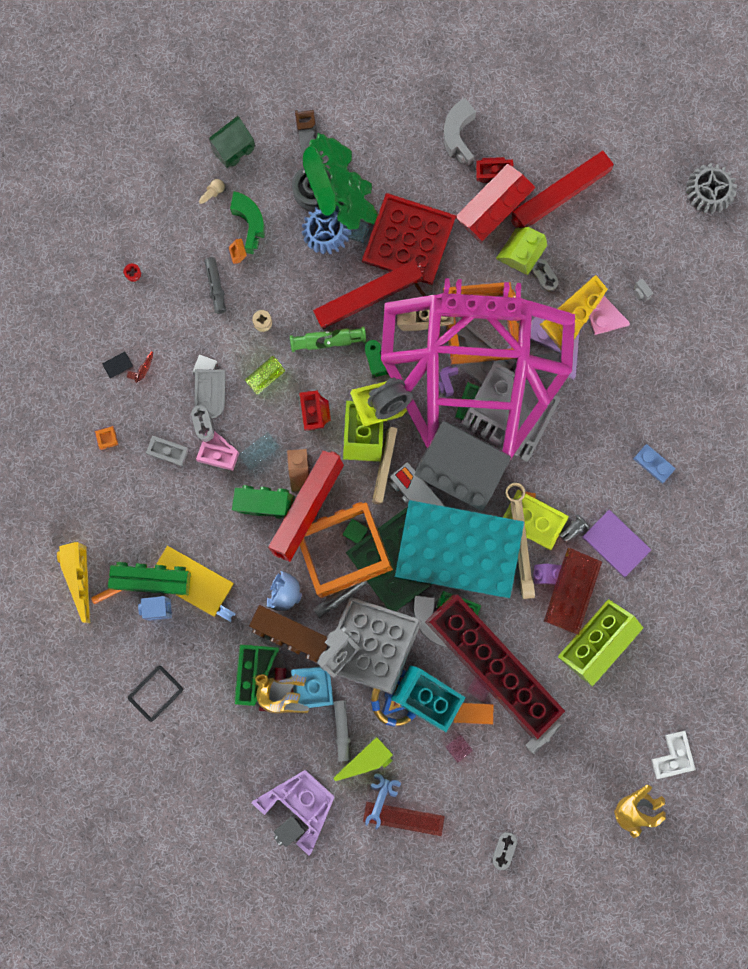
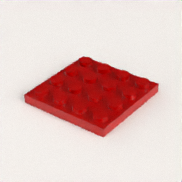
(408, 233)

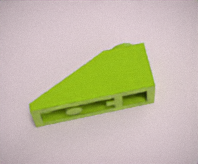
(369, 759)

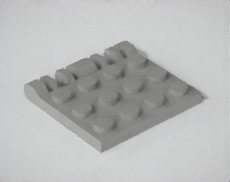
(498, 387)

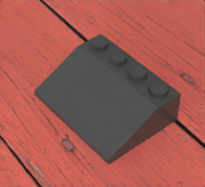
(462, 465)

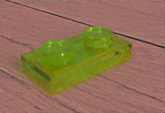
(264, 375)

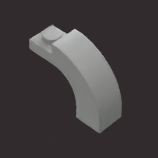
(456, 119)
(422, 610)

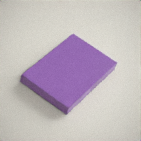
(616, 543)

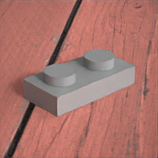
(167, 451)

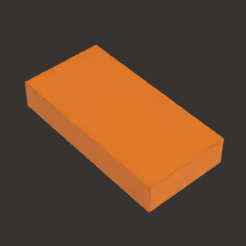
(475, 713)

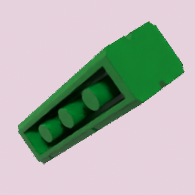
(149, 579)

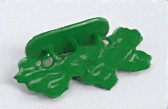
(347, 185)

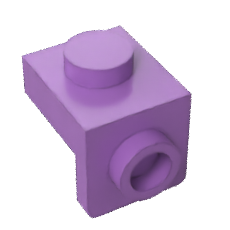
(445, 385)
(546, 573)

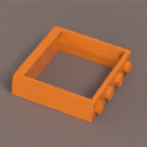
(493, 289)
(354, 577)

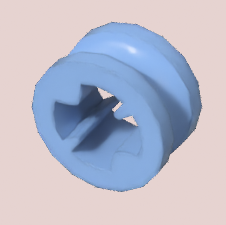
(225, 613)

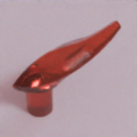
(143, 369)

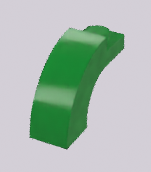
(249, 211)

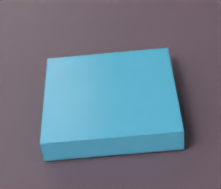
(317, 688)

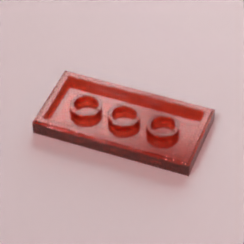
(572, 591)

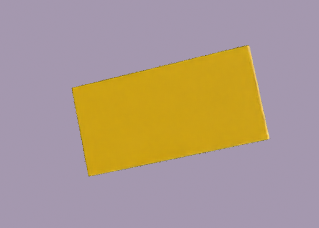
(206, 587)

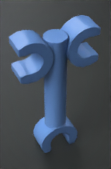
(384, 786)

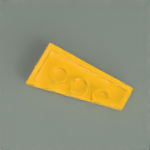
(580, 304)

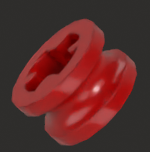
(128, 269)

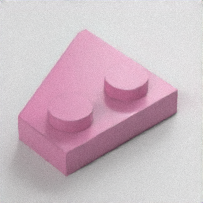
(606, 317)
(218, 453)

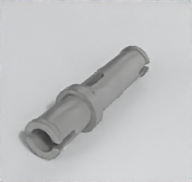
(342, 731)

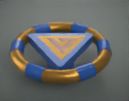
(389, 707)

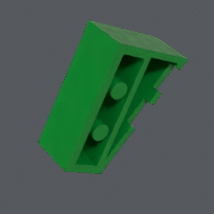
(262, 501)
(251, 663)

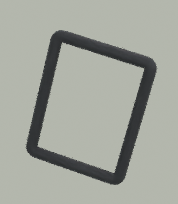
(166, 704)

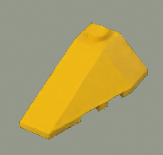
(74, 567)

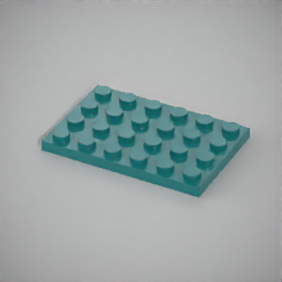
(459, 549)

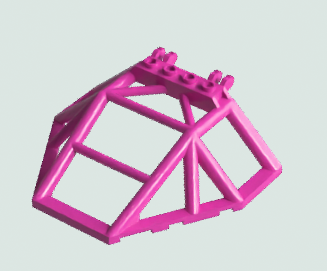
(487, 308)

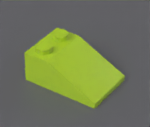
(359, 441)

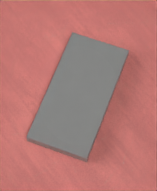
(471, 338)

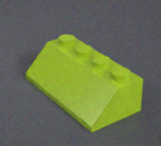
(600, 642)

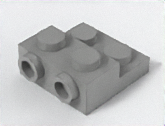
(341, 650)

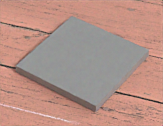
(383, 642)

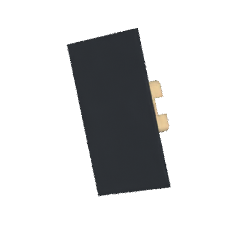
(117, 364)

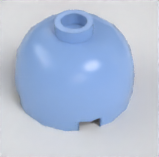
(284, 593)

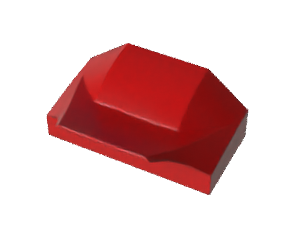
(489, 167)
(314, 410)

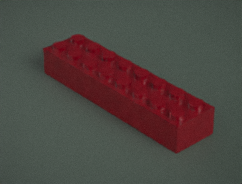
(495, 666)

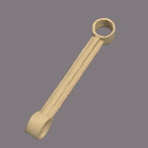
(526, 581)

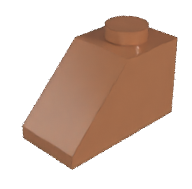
(298, 468)

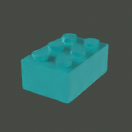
(428, 698)

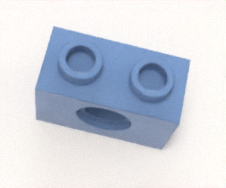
(155, 608)

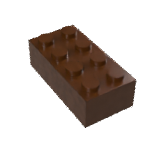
(288, 632)

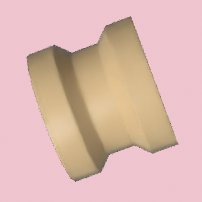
(262, 325)

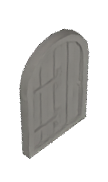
(210, 390)

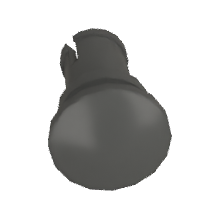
(574, 529)

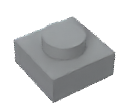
(642, 290)

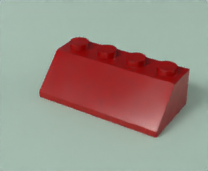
(495, 203)

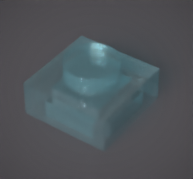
(360, 234)

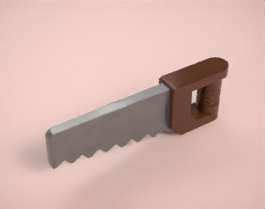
(305, 129)

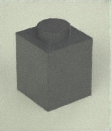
(288, 831)

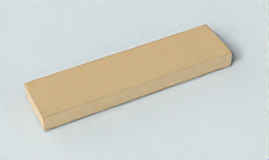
(384, 465)

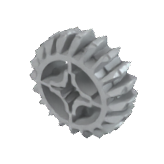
(712, 173)

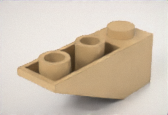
(419, 321)

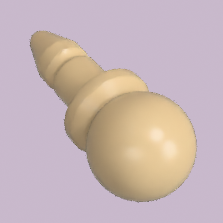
(216, 187)

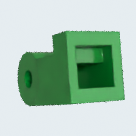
(373, 355)

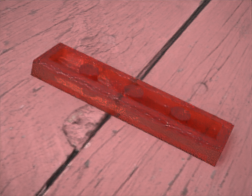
(407, 819)

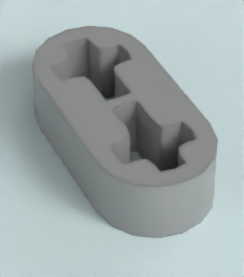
(547, 273)
(206, 422)
(508, 853)

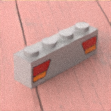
(412, 487)

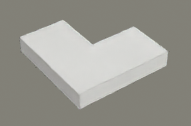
(678, 761)

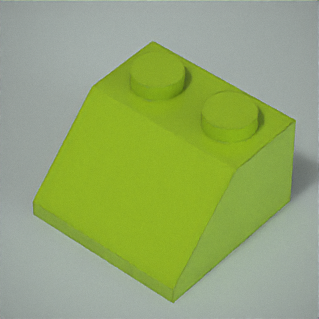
(523, 249)

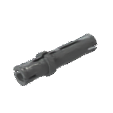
(215, 285)
(320, 610)

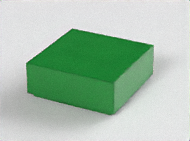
(355, 531)

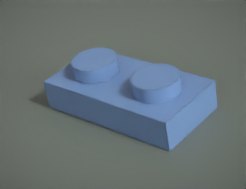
(654, 463)

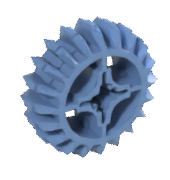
(318, 241)

